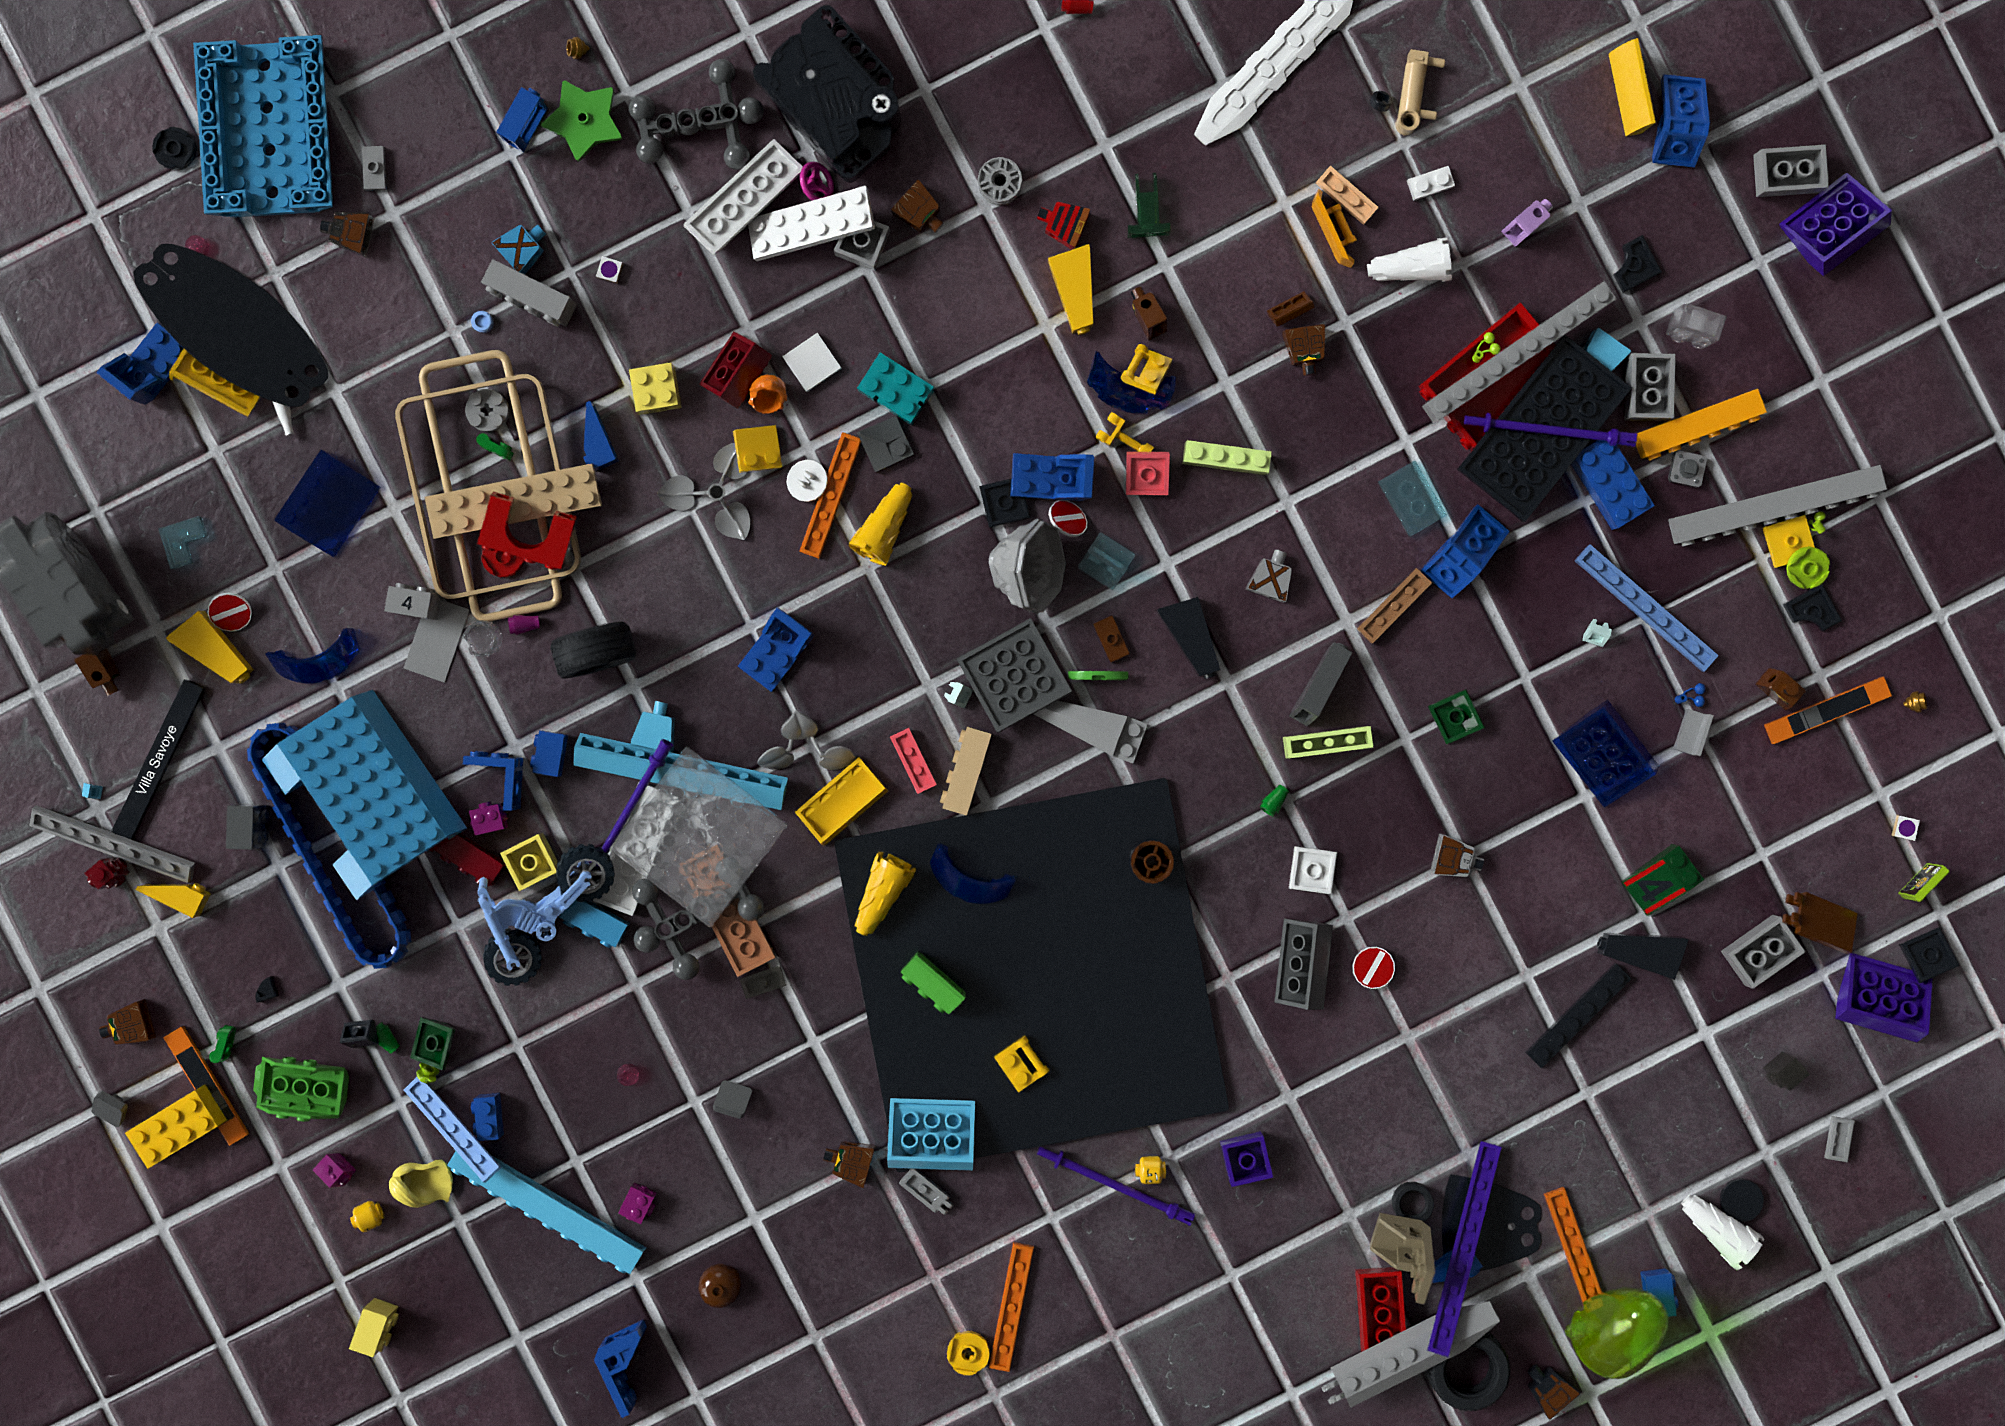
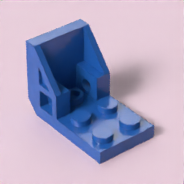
(1683, 121)
(146, 369)
(1052, 476)
(1465, 552)
(776, 649)
(613, 1358)

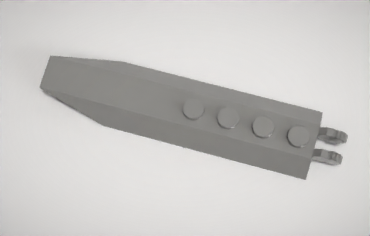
(1405, 1355)

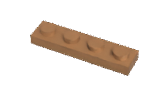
(1394, 605)

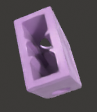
(1527, 221)

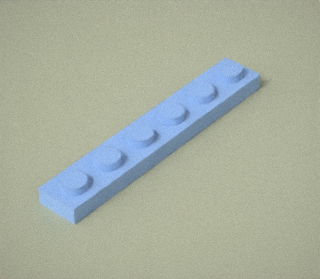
(452, 1129)

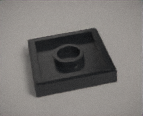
(1000, 506)
(1929, 955)

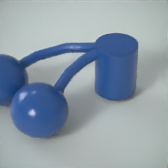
(1699, 701)

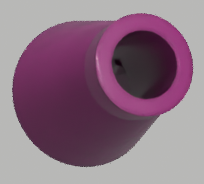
(520, 624)

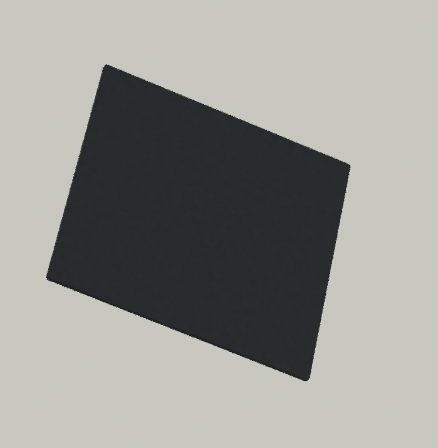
(1073, 958)

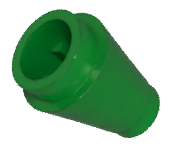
(1273, 802)
(386, 1038)

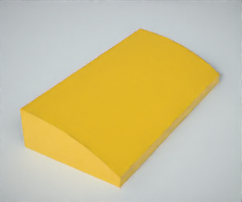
(1632, 88)
(841, 801)

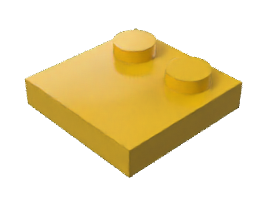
(757, 449)

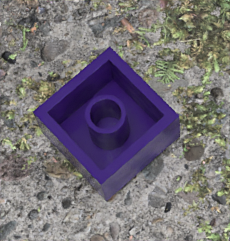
(1246, 1159)

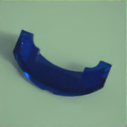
(1122, 396)
(321, 666)
(965, 887)

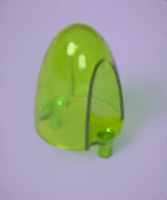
(1618, 1331)

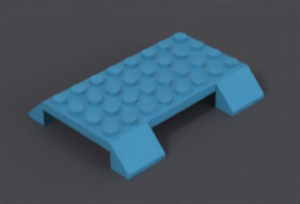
(367, 789)

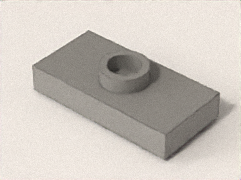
(374, 168)
(1839, 1139)

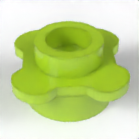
(427, 1073)

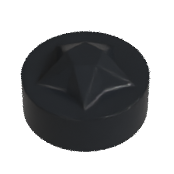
(1381, 101)

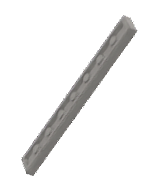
(112, 844)

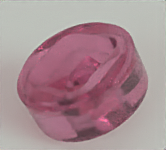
(197, 244)
(627, 1074)

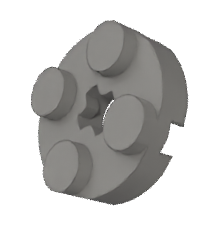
(495, 419)

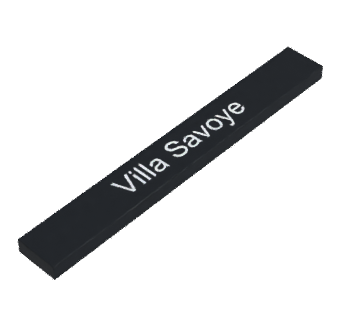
(158, 759)

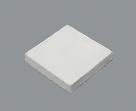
(812, 362)
(1312, 870)

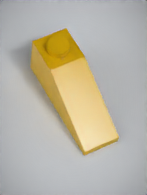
(185, 898)

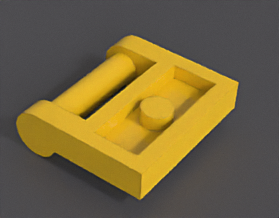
(1153, 372)
(1016, 1068)

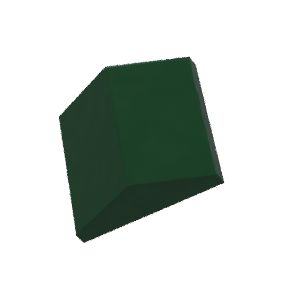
(1456, 716)
(432, 1043)

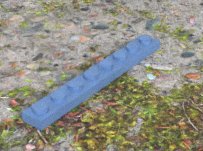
(1646, 608)

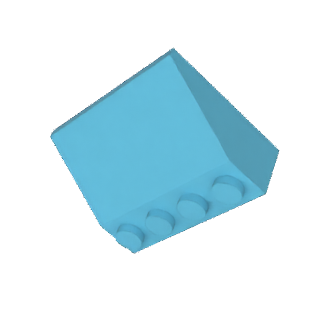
(931, 1134)

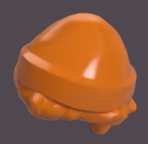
(767, 394)

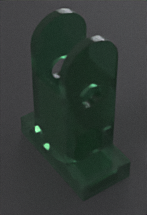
(1147, 213)

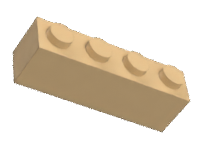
(966, 771)

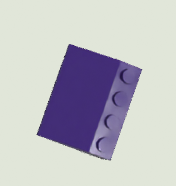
(1836, 223)
(1884, 998)

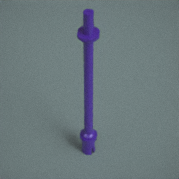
(1612, 437)
(656, 761)
(1171, 1210)

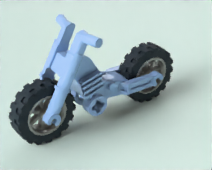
(539, 916)

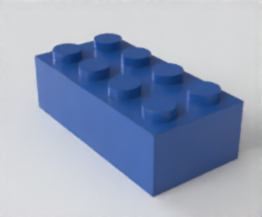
(1611, 483)

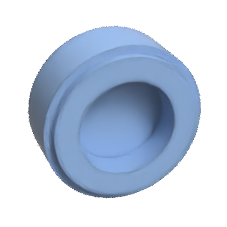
(482, 321)

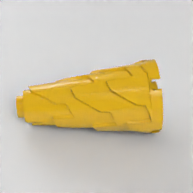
(882, 527)
(884, 886)

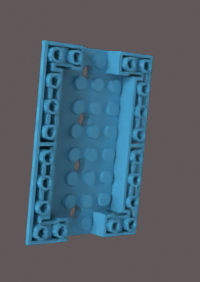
(237, 130)

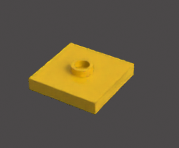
(1786, 538)

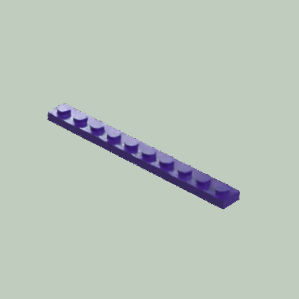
(1464, 1249)

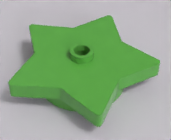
(583, 134)

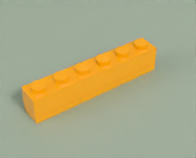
(1700, 423)

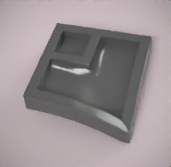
(885, 444)

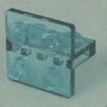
(1106, 561)

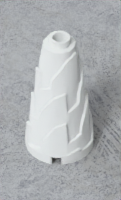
(1421, 263)
(1728, 1235)

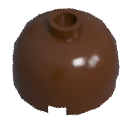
(1152, 861)
(719, 1285)

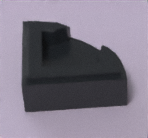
(266, 990)

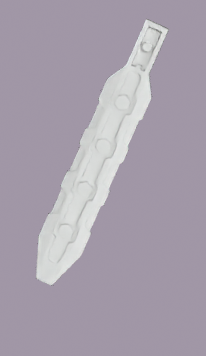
(1269, 67)

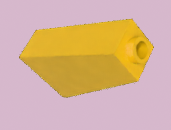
(1073, 281)
(211, 648)

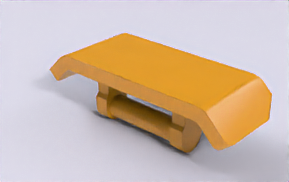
(1329, 231)

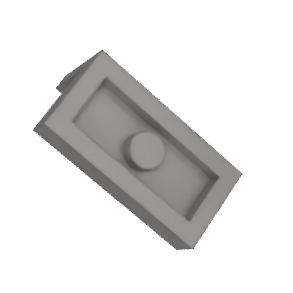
(1693, 732)

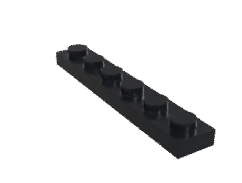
(1578, 1015)

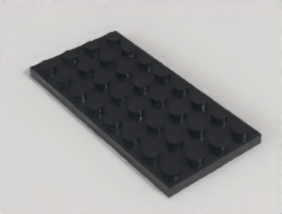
(1563, 391)

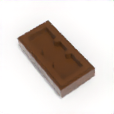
(1290, 309)
(1111, 638)

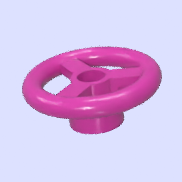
(814, 183)

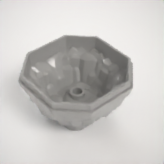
(1029, 565)

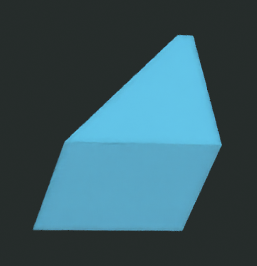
(92, 791)

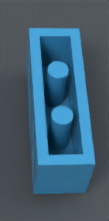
(595, 922)

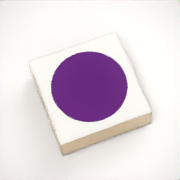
(609, 269)
(1905, 828)

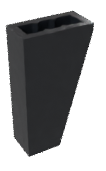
(1189, 630)
(1650, 952)

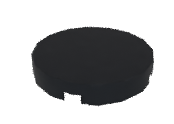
(174, 148)
(1741, 1199)

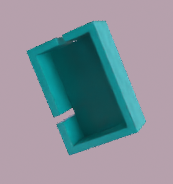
(896, 388)

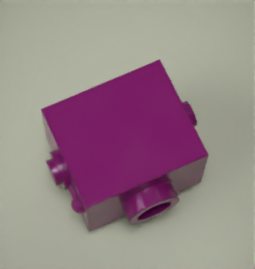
(488, 818)
(334, 1170)
(638, 1203)

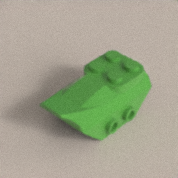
(300, 1088)

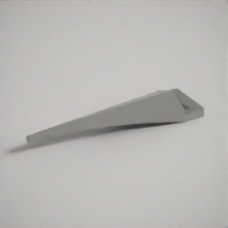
(1107, 731)

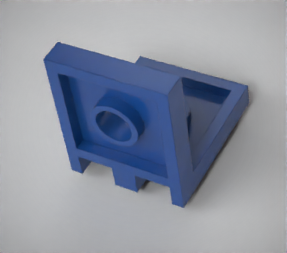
(513, 774)

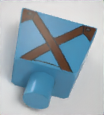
(520, 247)

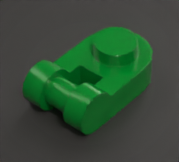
(502, 450)
(224, 1044)

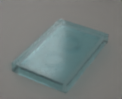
(1412, 498)

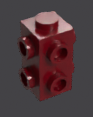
(107, 873)

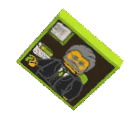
(1923, 882)

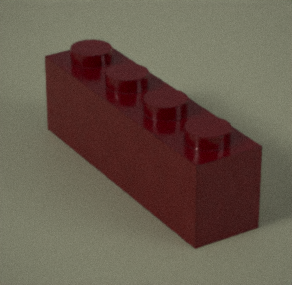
(470, 858)

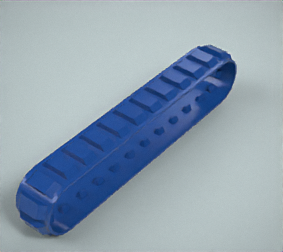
(313, 865)

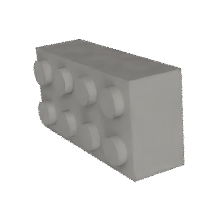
(527, 292)

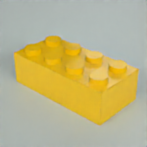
(176, 1126)

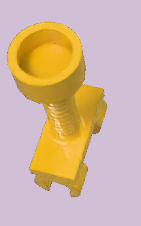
(1119, 422)

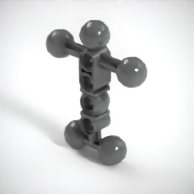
(748, 111)
(648, 938)

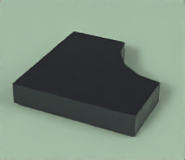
(1637, 265)
(1813, 607)

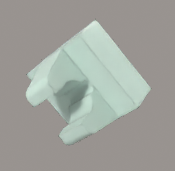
(1597, 634)
(959, 695)

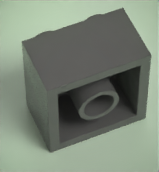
(246, 826)

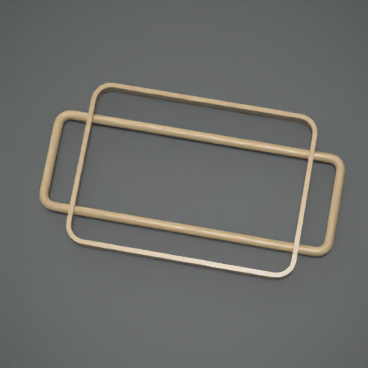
(427, 397)

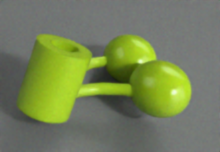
(1494, 348)
(1819, 527)

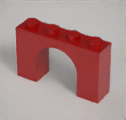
(497, 536)

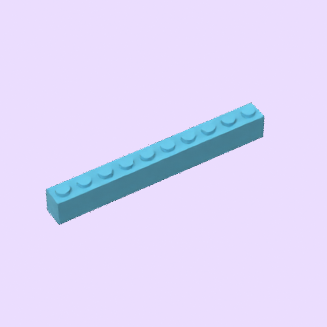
(633, 761)
(556, 1214)

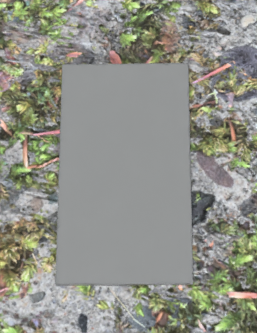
(437, 642)

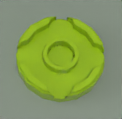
(1808, 567)

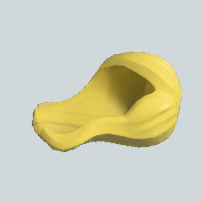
(421, 1183)

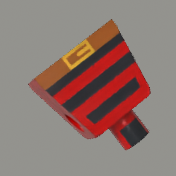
(1065, 223)

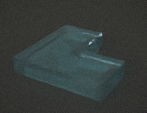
(176, 538)

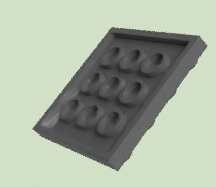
(1014, 675)

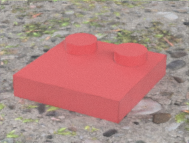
(1147, 473)

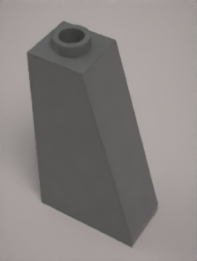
(1321, 684)

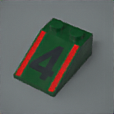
(1662, 879)

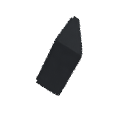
(359, 1034)

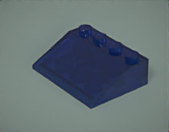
(327, 503)
(1606, 753)

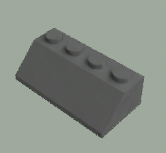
(1303, 964)

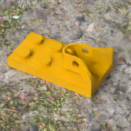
(205, 380)

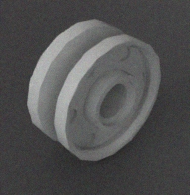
(1000, 194)

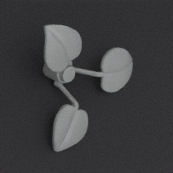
(733, 519)
(800, 727)

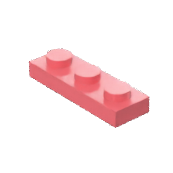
(913, 760)

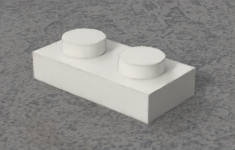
(1430, 183)

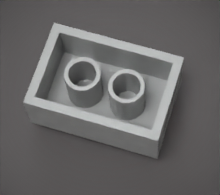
(1790, 170)
(1652, 387)
(1762, 951)

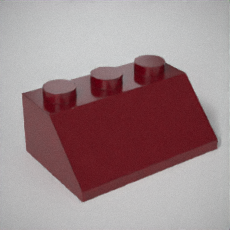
(735, 369)

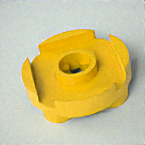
(975, 1362)

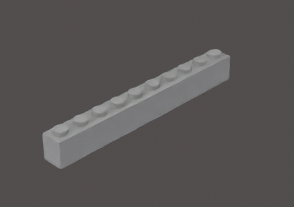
(1519, 352)
(1777, 504)

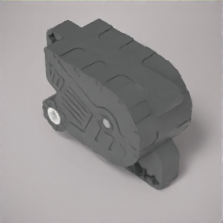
(59, 585)

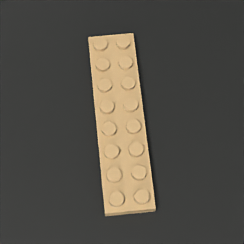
(534, 498)

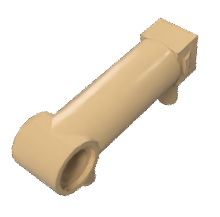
(1413, 90)

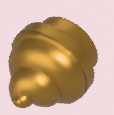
(576, 48)
(1916, 702)

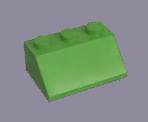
(933, 983)

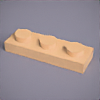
(1346, 195)

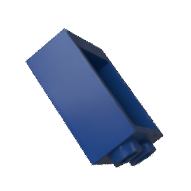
(522, 119)

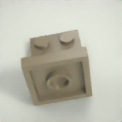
(1406, 1247)

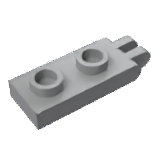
(926, 1191)

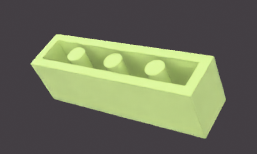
(1226, 457)
(1328, 742)

